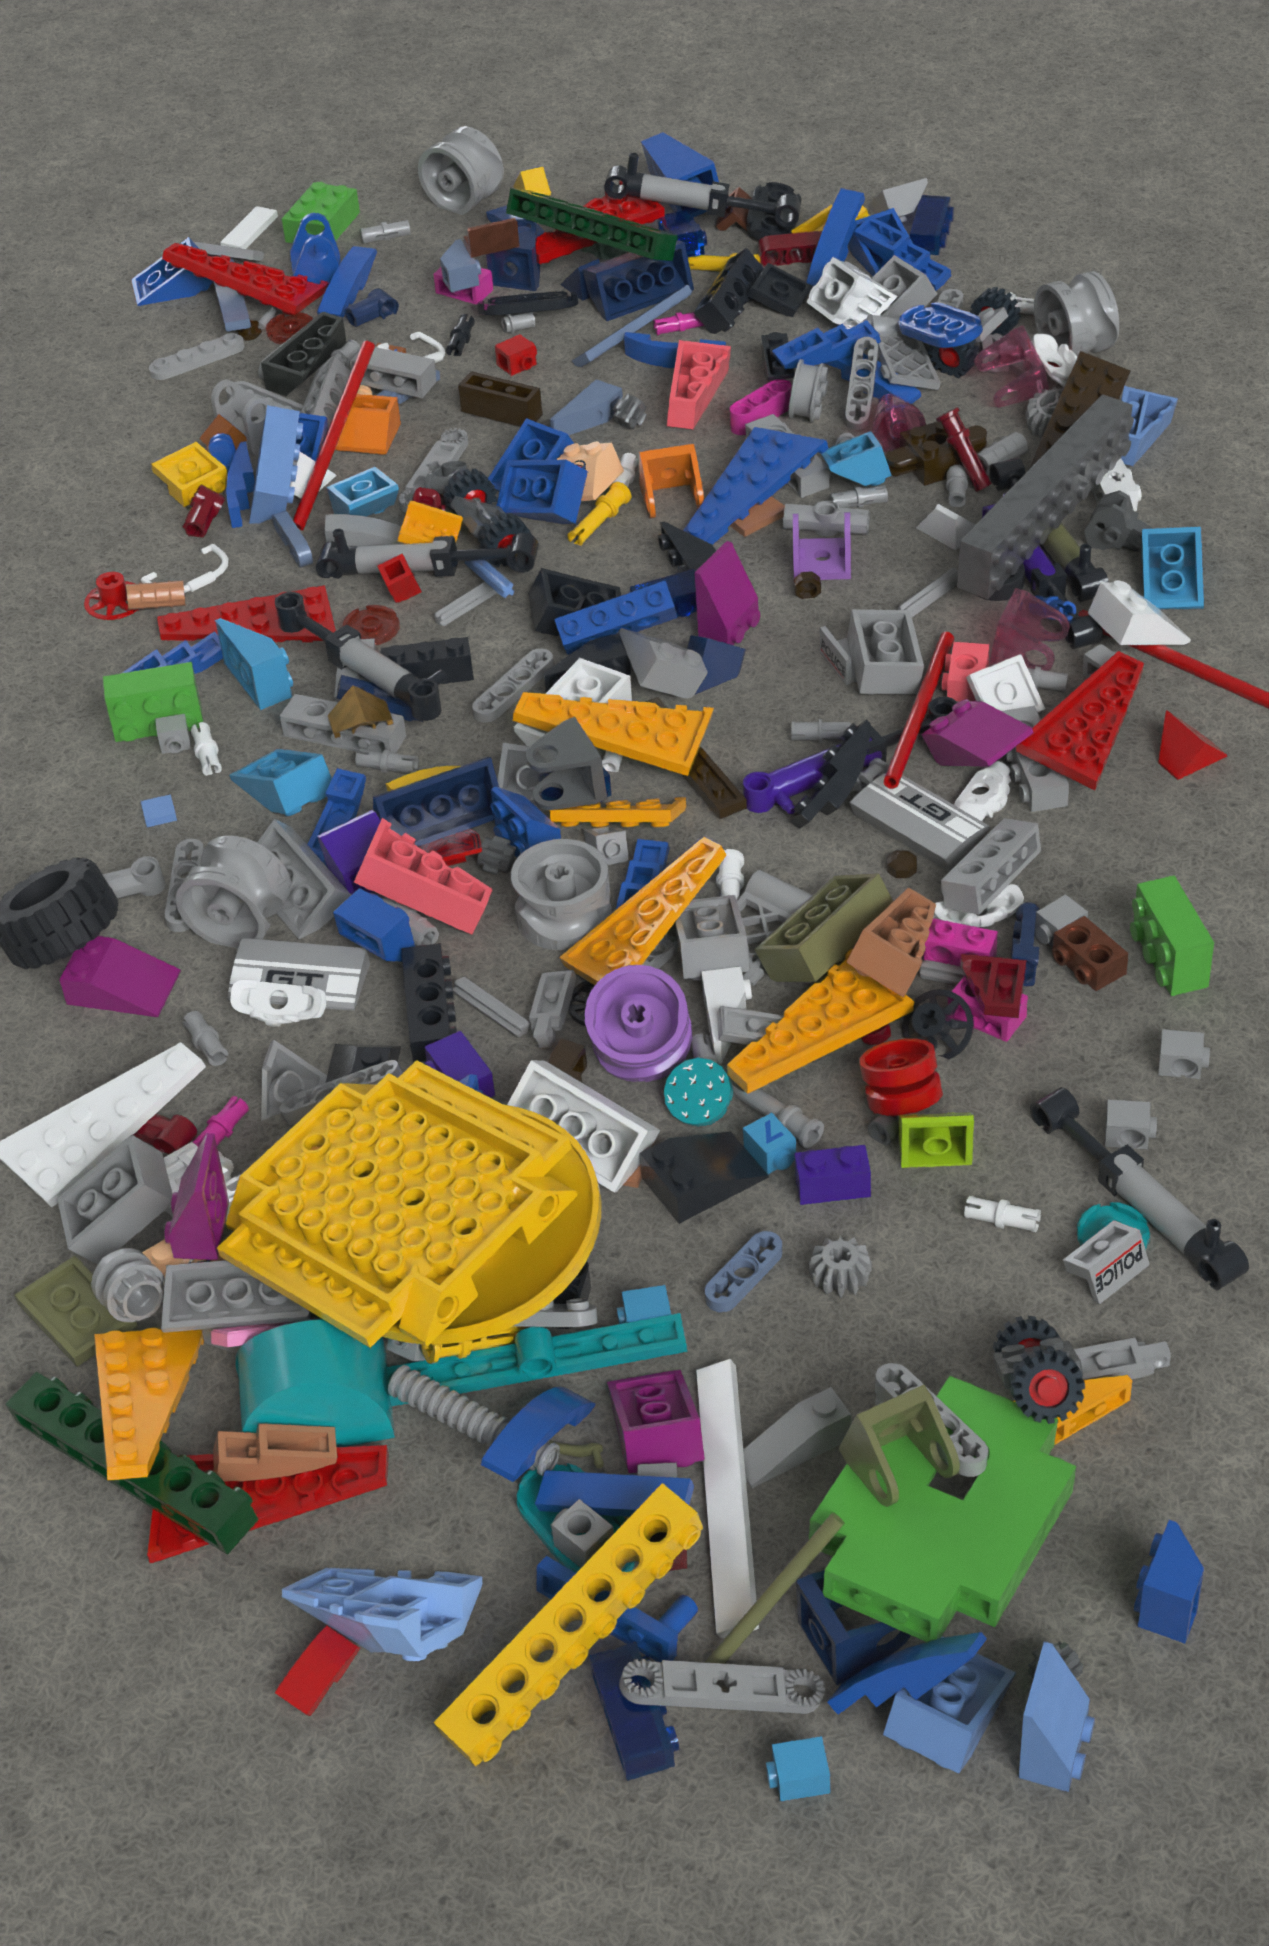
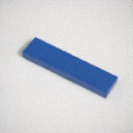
(604, 1492)

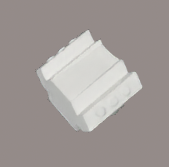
(848, 294)

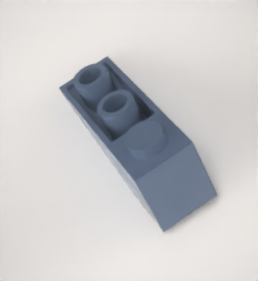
(588, 408)

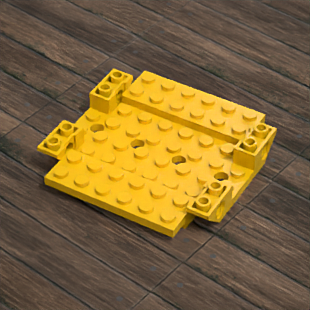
(354, 1242)

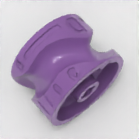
(638, 1023)

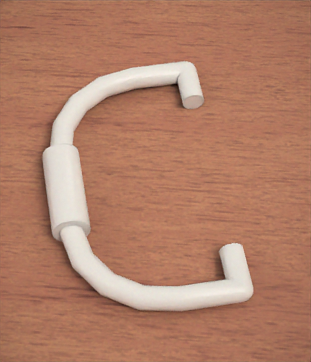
(437, 356)
(203, 579)

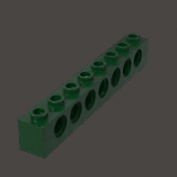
(592, 224)
(174, 1483)

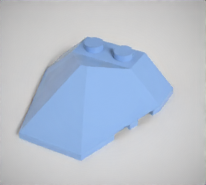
(392, 1611)

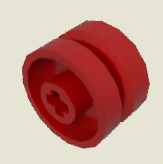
(901, 1077)

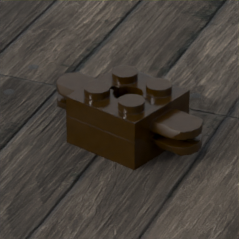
(928, 454)

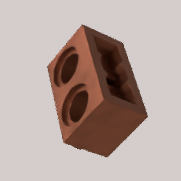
(1089, 953)

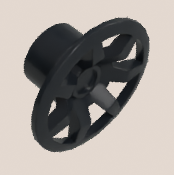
(935, 1022)

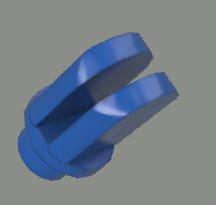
(222, 448)

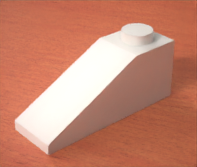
(726, 989)

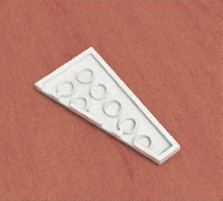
(81, 1134)

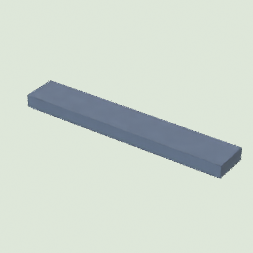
(232, 308)
(632, 326)

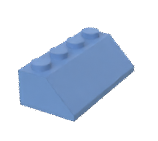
(275, 463)

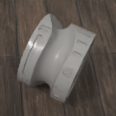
(461, 170)
(1078, 314)
(233, 891)
(560, 892)

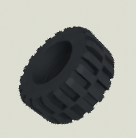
(55, 912)

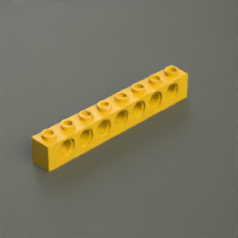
(546, 1631)

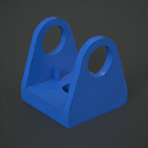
(314, 254)

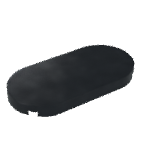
(764, 224)
(527, 303)

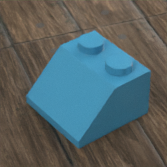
(859, 460)
(363, 493)

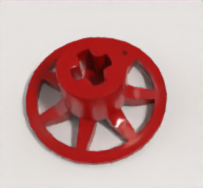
(111, 593)

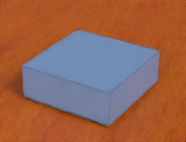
(158, 810)

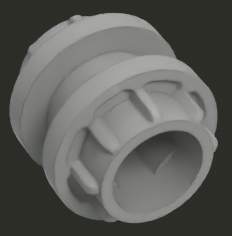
(128, 1285)

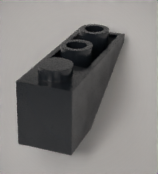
(771, 366)
(688, 550)
(602, 651)

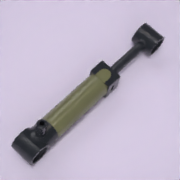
(1059, 543)

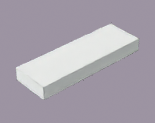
(250, 228)

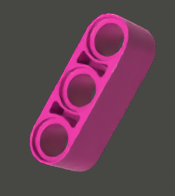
(765, 401)

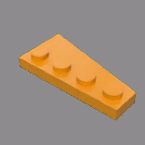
(622, 812)

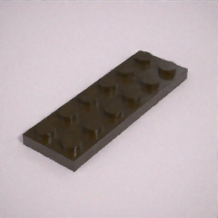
(1084, 386)

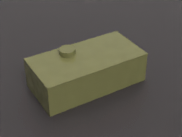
(823, 928)

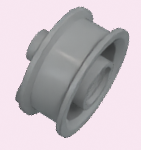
(807, 390)

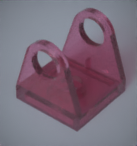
(1012, 349)
(1022, 630)

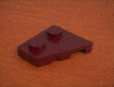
(995, 983)

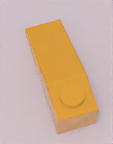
(1099, 1399)

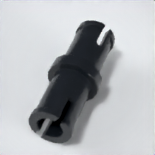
(460, 335)

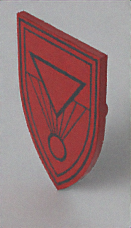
(456, 846)

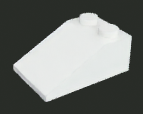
(1132, 617)

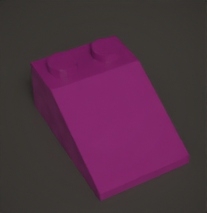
(725, 597)
(974, 735)
(117, 978)
(199, 1206)
(656, 1420)

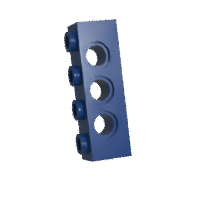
(630, 611)

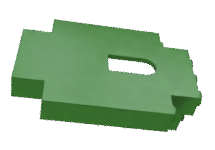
(939, 1552)

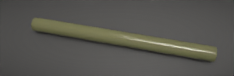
(776, 1590)

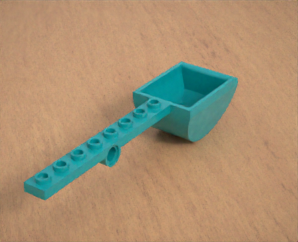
(328, 1379)

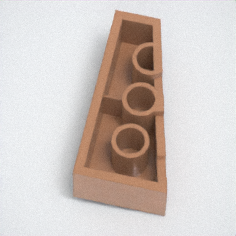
(895, 942)

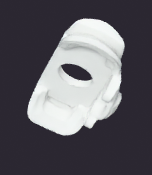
(1050, 351)
(996, 780)
(1000, 908)
(254, 999)

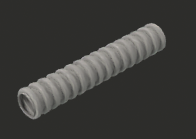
(459, 1412)

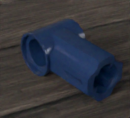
(375, 305)

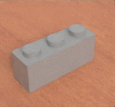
(399, 372)

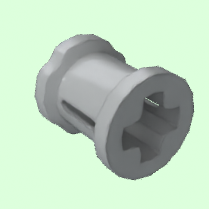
(871, 773)

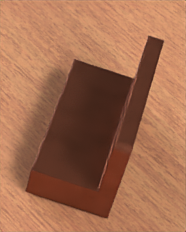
(734, 214)
(492, 237)

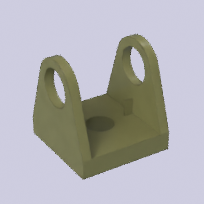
(909, 1415)

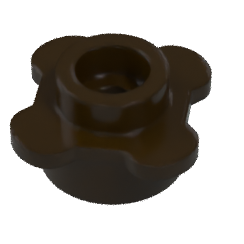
(250, 333)

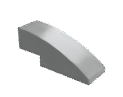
(362, 530)

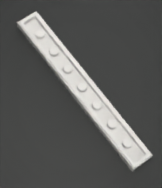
(726, 1495)

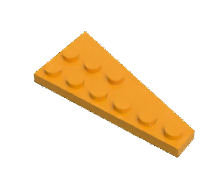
(624, 727)
(645, 918)
(818, 1023)
(138, 1391)

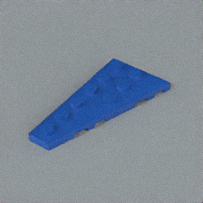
(751, 478)

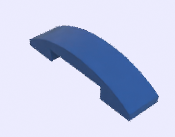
(654, 352)
(343, 803)
(531, 1428)

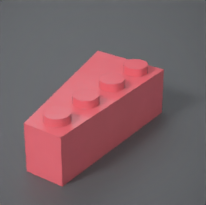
(695, 381)
(422, 880)

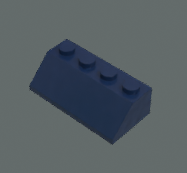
(636, 282)
(441, 803)

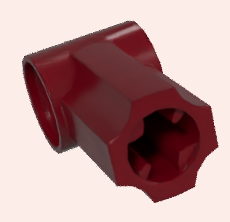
(204, 509)
(167, 1134)

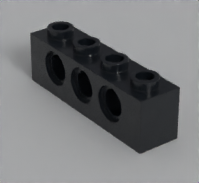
(729, 292)
(427, 997)

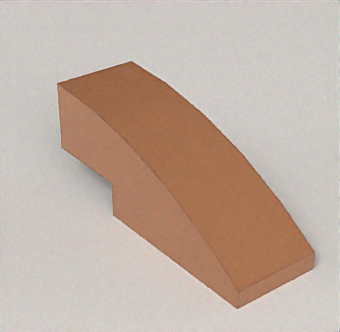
(273, 1451)

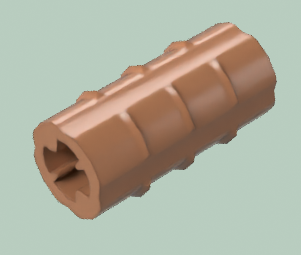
(155, 595)

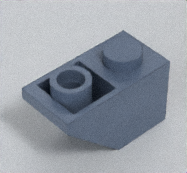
(458, 268)

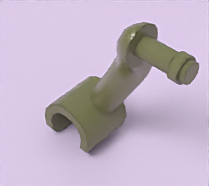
(583, 1450)

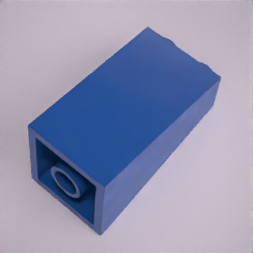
(675, 160)

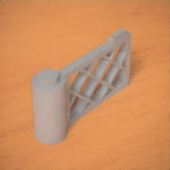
(890, 334)
(774, 902)

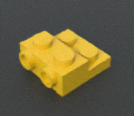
(189, 469)

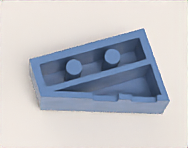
(1151, 417)

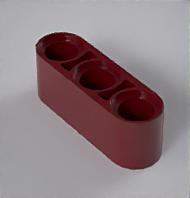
(784, 243)

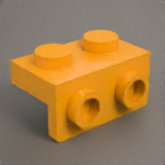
(426, 522)

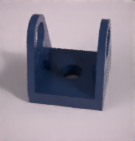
(522, 257)
(840, 1650)

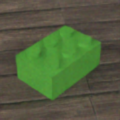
(334, 202)
(148, 694)
(1172, 936)

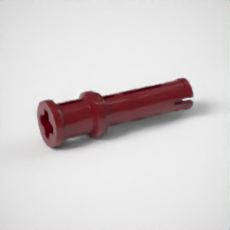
(959, 438)

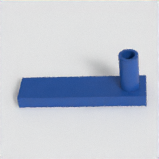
(653, 1636)

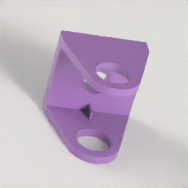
(835, 549)

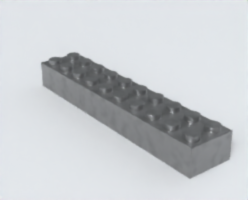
(1044, 497)

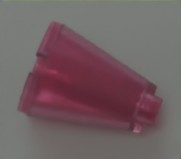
(892, 417)

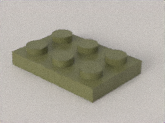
(68, 1310)

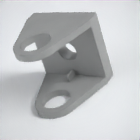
(242, 411)

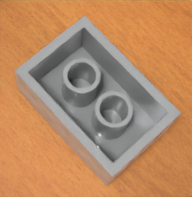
(885, 652)
(115, 1200)

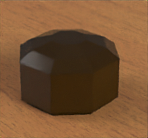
(807, 585)
(902, 864)

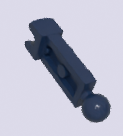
(1024, 940)

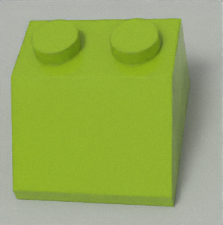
(936, 1139)

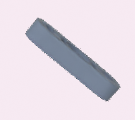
(293, 538)
(743, 1258)

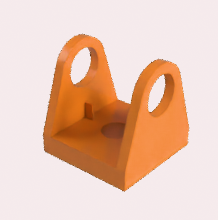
(682, 471)

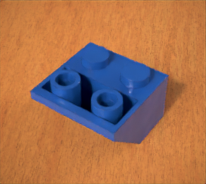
(520, 821)
(374, 925)
(1169, 1586)

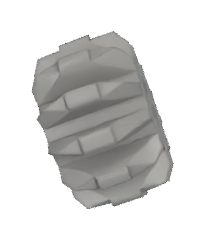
(840, 1266)

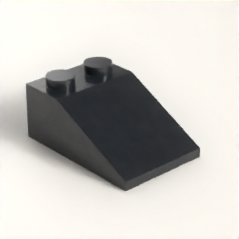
(561, 594)
(698, 1172)

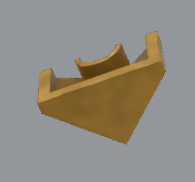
(356, 710)

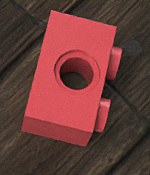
(963, 661)

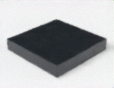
(779, 290)

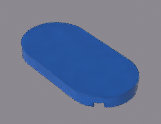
(940, 325)

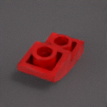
(316, 1670)

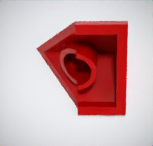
(1185, 749)

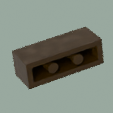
(499, 399)

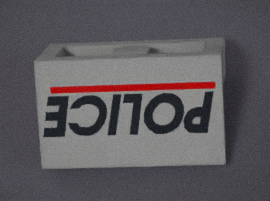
(837, 655)
(1109, 1259)

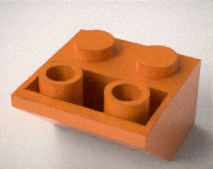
(370, 425)

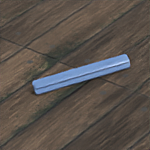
(492, 577)

